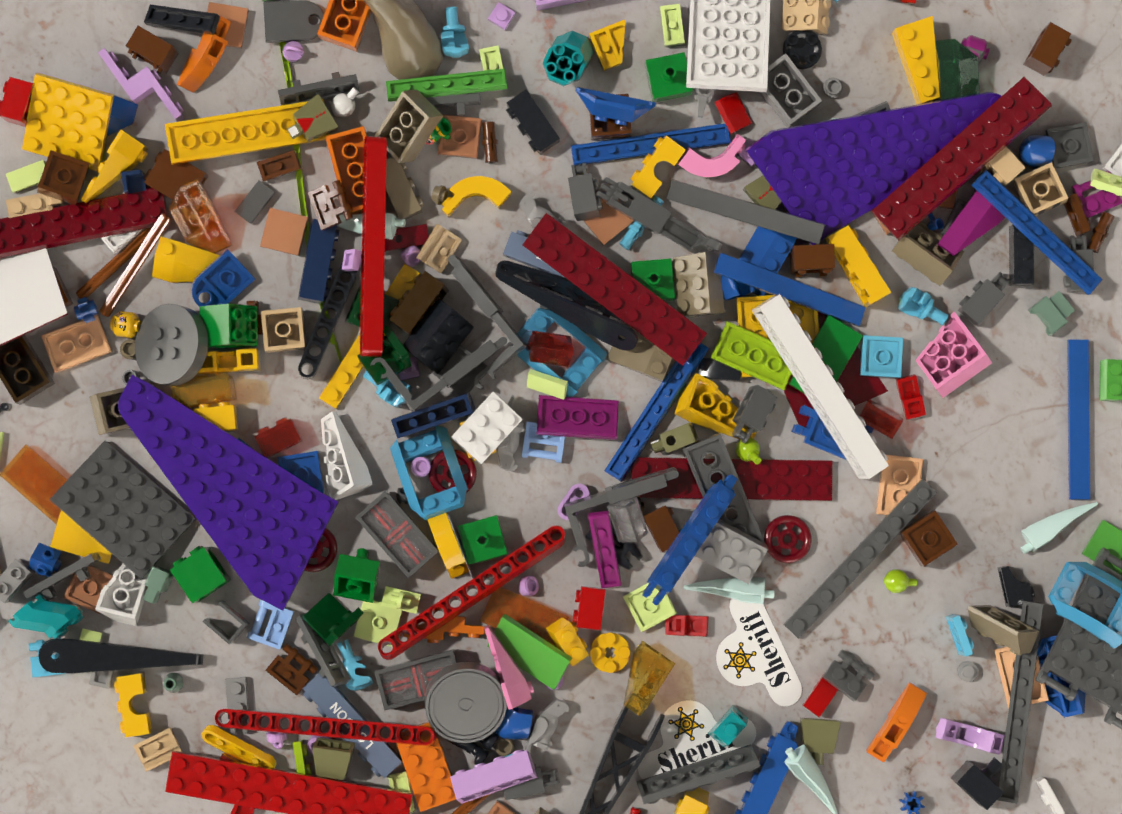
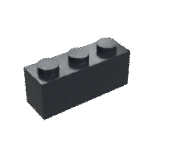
(532, 122)
(1020, 258)

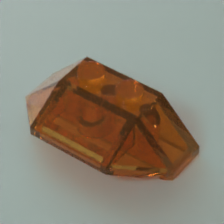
(199, 218)

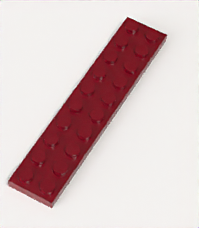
(961, 158)
(80, 222)
(614, 289)
(760, 482)

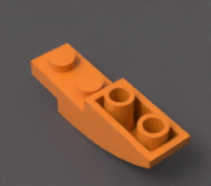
(204, 58)
(453, 628)
(897, 723)

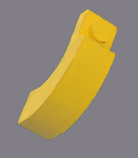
(476, 186)
(448, 545)

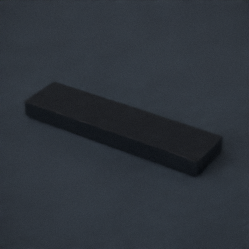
(182, 19)

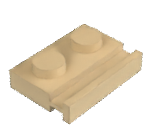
(438, 248)
(157, 749)

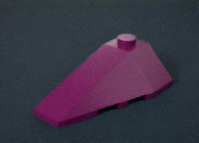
(972, 222)

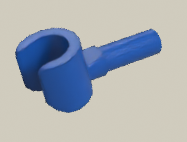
(935, 224)

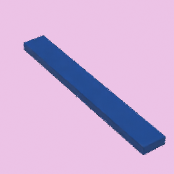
(642, 145)
(1037, 232)
(790, 289)
(653, 415)
(1078, 419)

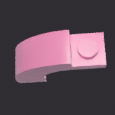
(712, 166)

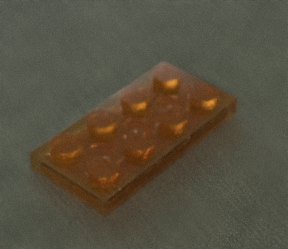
(35, 480)
(521, 609)

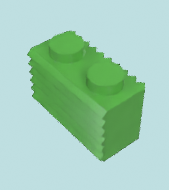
(1110, 380)

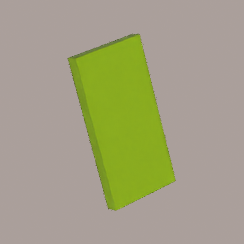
(751, 355)

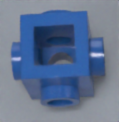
(45, 560)

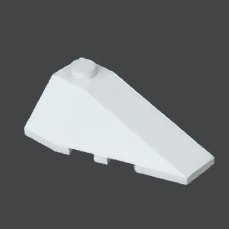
(346, 467)
(123, 596)

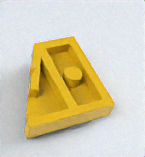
(609, 44)

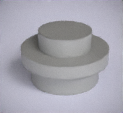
(832, 87)
(967, 671)

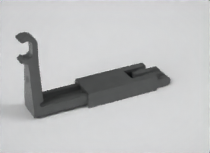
(655, 217)
(492, 311)
(447, 379)
(612, 495)

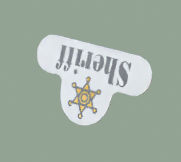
(757, 655)
(688, 740)

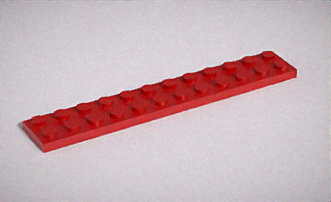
(277, 789)

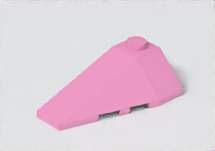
(513, 681)

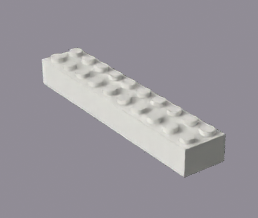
(820, 387)

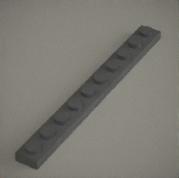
(860, 558)
(1019, 709)

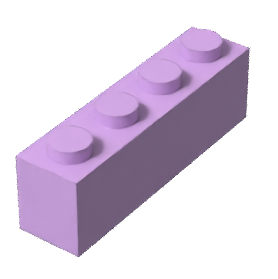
(494, 776)

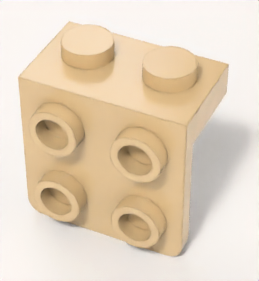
(806, 15)

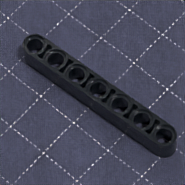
(329, 324)

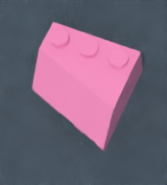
(952, 357)

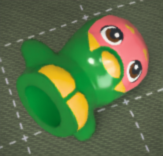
(442, 130)

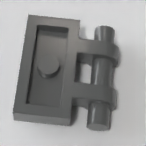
(844, 680)

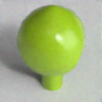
(748, 451)
(897, 581)

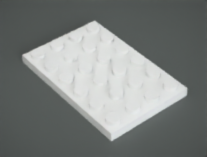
(728, 45)

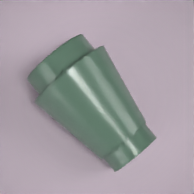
(177, 680)

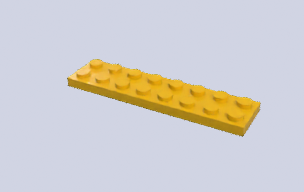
(233, 133)

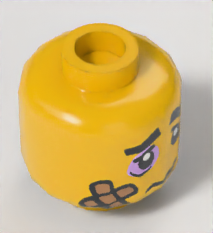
(125, 324)

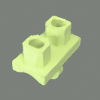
(401, 599)

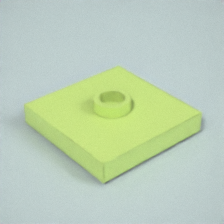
(645, 612)
(376, 622)

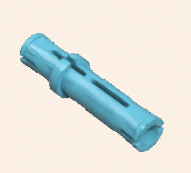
(636, 229)

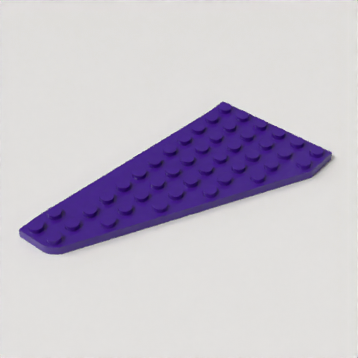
(854, 162)
(246, 503)

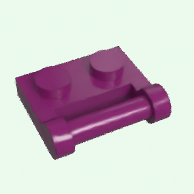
(1096, 202)

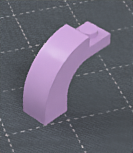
(969, 735)

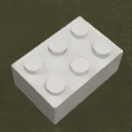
(486, 428)

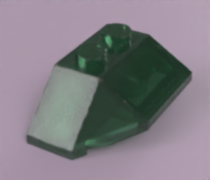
(956, 70)

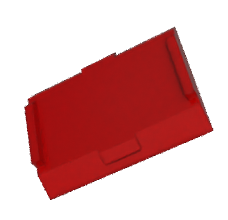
(733, 112)

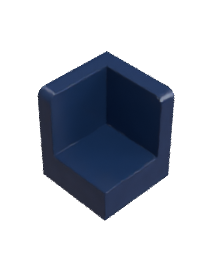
(133, 181)

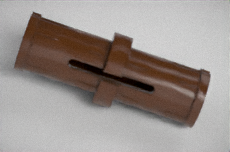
(489, 142)
(1100, 232)

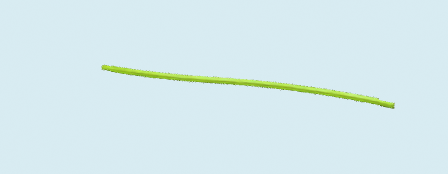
(301, 194)

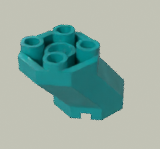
(567, 58)
(47, 617)

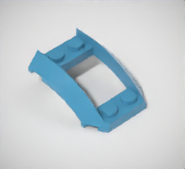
(582, 365)
(422, 446)
(1067, 586)

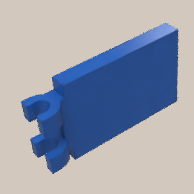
(817, 434)

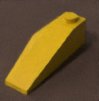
(123, 156)
(179, 261)
(707, 406)

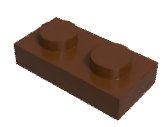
(279, 165)
(1076, 215)

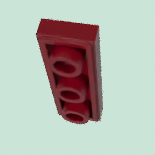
(411, 236)

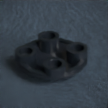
(803, 48)

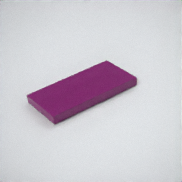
(577, 417)

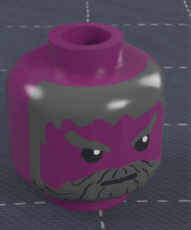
(977, 46)

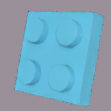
(881, 356)
(957, 627)

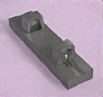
(326, 89)
(456, 100)
(78, 568)
(324, 654)

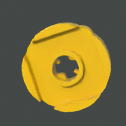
(598, 652)

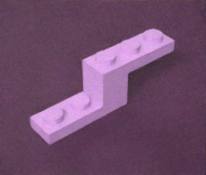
(142, 84)

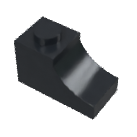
(1014, 590)

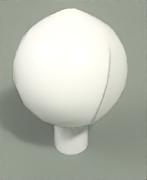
(343, 103)

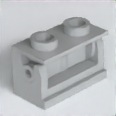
(14, 579)

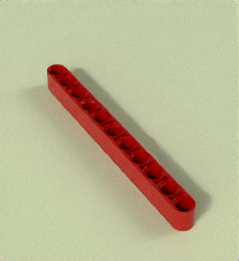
(373, 246)
(468, 601)
(316, 723)

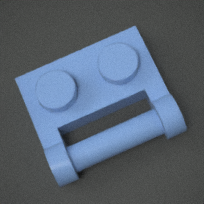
(530, 436)
(276, 627)

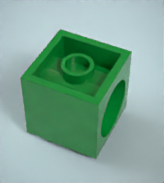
(230, 325)
(199, 574)

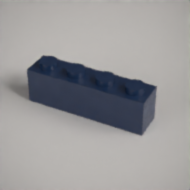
(317, 263)
(433, 415)

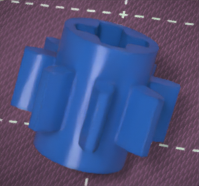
(86, 310)
(914, 808)

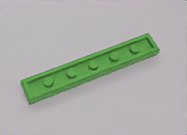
(449, 84)

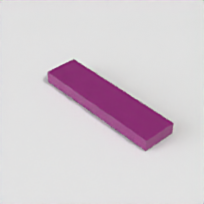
(605, 549)

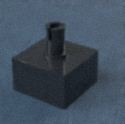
(979, 783)

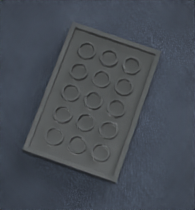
(122, 509)

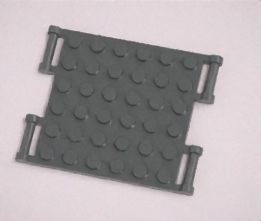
(1083, 657)

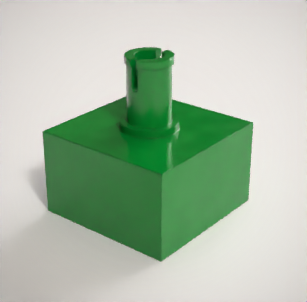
(667, 77)
(655, 276)
(482, 539)
(356, 576)

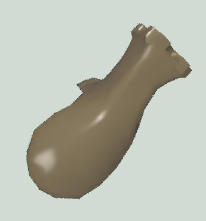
(407, 38)

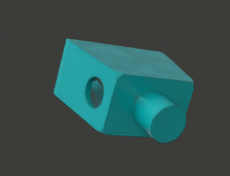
(728, 726)

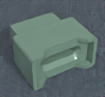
(1052, 312)
(157, 582)

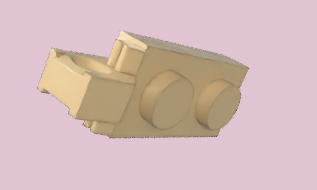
(30, 204)

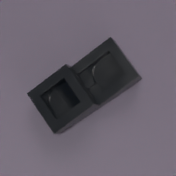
(713, 369)

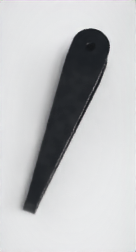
(574, 311)
(91, 656)
(642, 749)

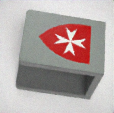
(221, 633)

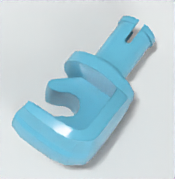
(452, 35)
(920, 305)
(387, 391)
(351, 663)

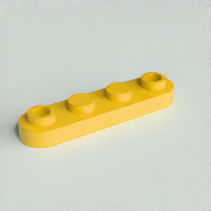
(236, 747)

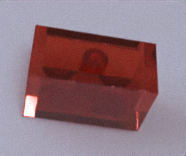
(550, 348)
(880, 418)
(278, 437)

